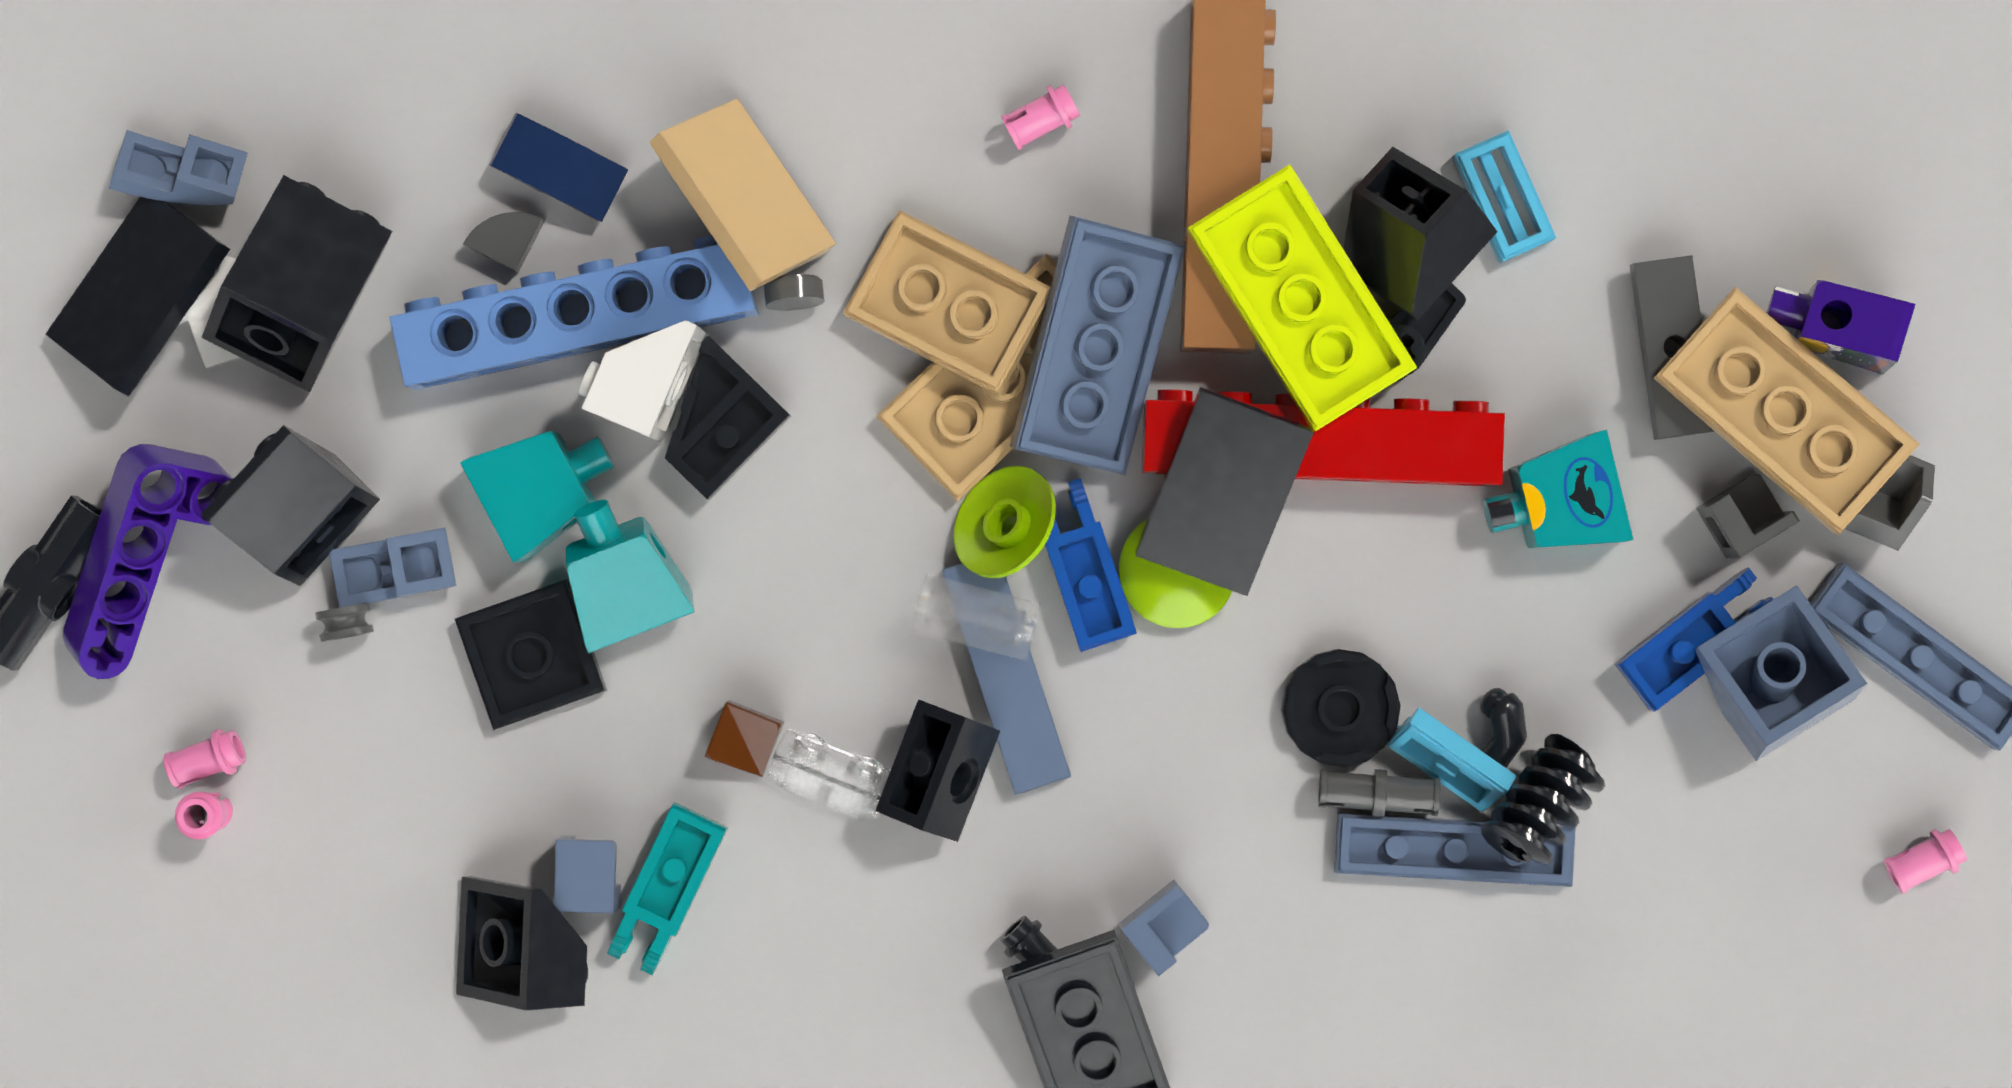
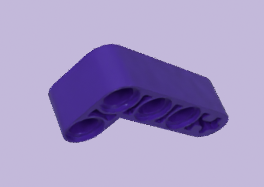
(107, 644)

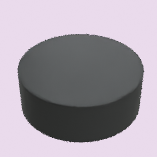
(794, 292)

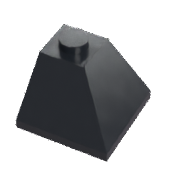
(517, 948)

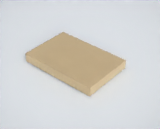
(742, 193)
(949, 303)

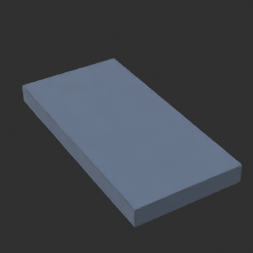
(1097, 345)

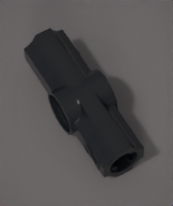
(44, 581)

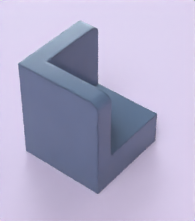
(586, 876)
(1164, 926)

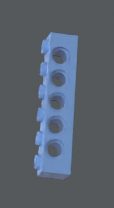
(423, 328)

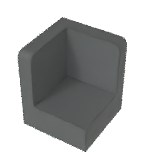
(1897, 505)
(1745, 517)

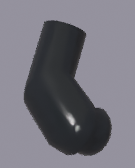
(1507, 725)

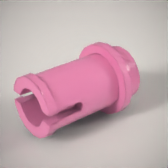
(1041, 116)
(205, 758)
(190, 817)
(1926, 860)

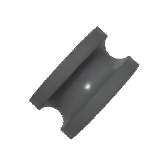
(344, 622)

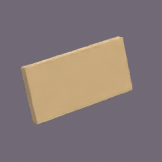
(1786, 411)
(956, 424)

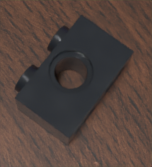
(937, 771)

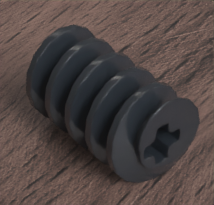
(1543, 801)

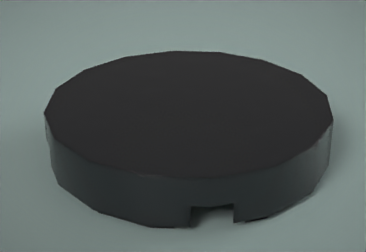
(1340, 707)

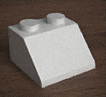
(644, 379)

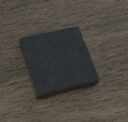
(529, 654)

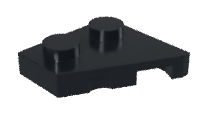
(721, 421)

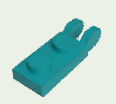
(669, 881)

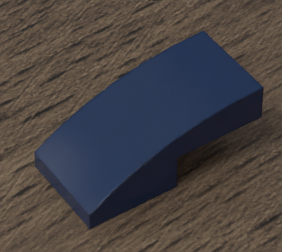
(558, 167)

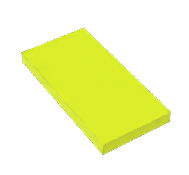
(1301, 298)

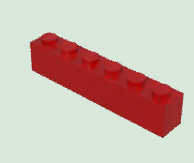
(1363, 443)

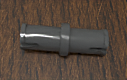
(1379, 792)

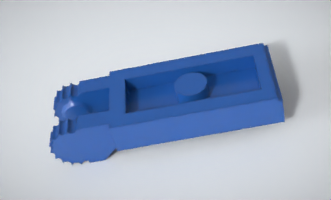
(1089, 578)
(1668, 658)

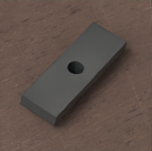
(1666, 309)

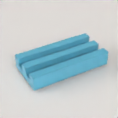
(1525, 188)
(1452, 759)

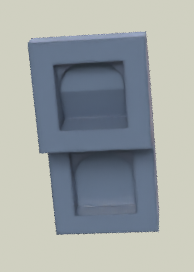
(169, 173)
(392, 568)

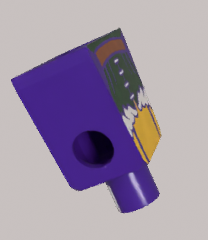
(1869, 330)

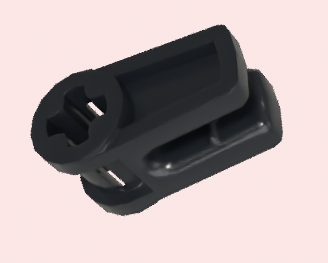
(1422, 335)

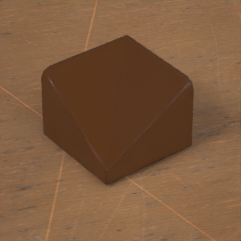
(744, 738)

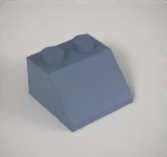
(1778, 673)

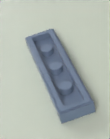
(1916, 655)
(1016, 705)
(1439, 851)

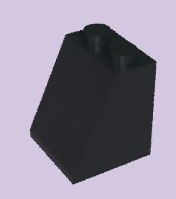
(296, 282)

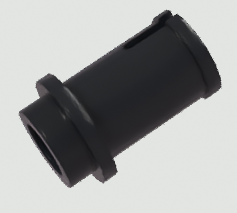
(1026, 940)

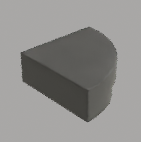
(506, 238)

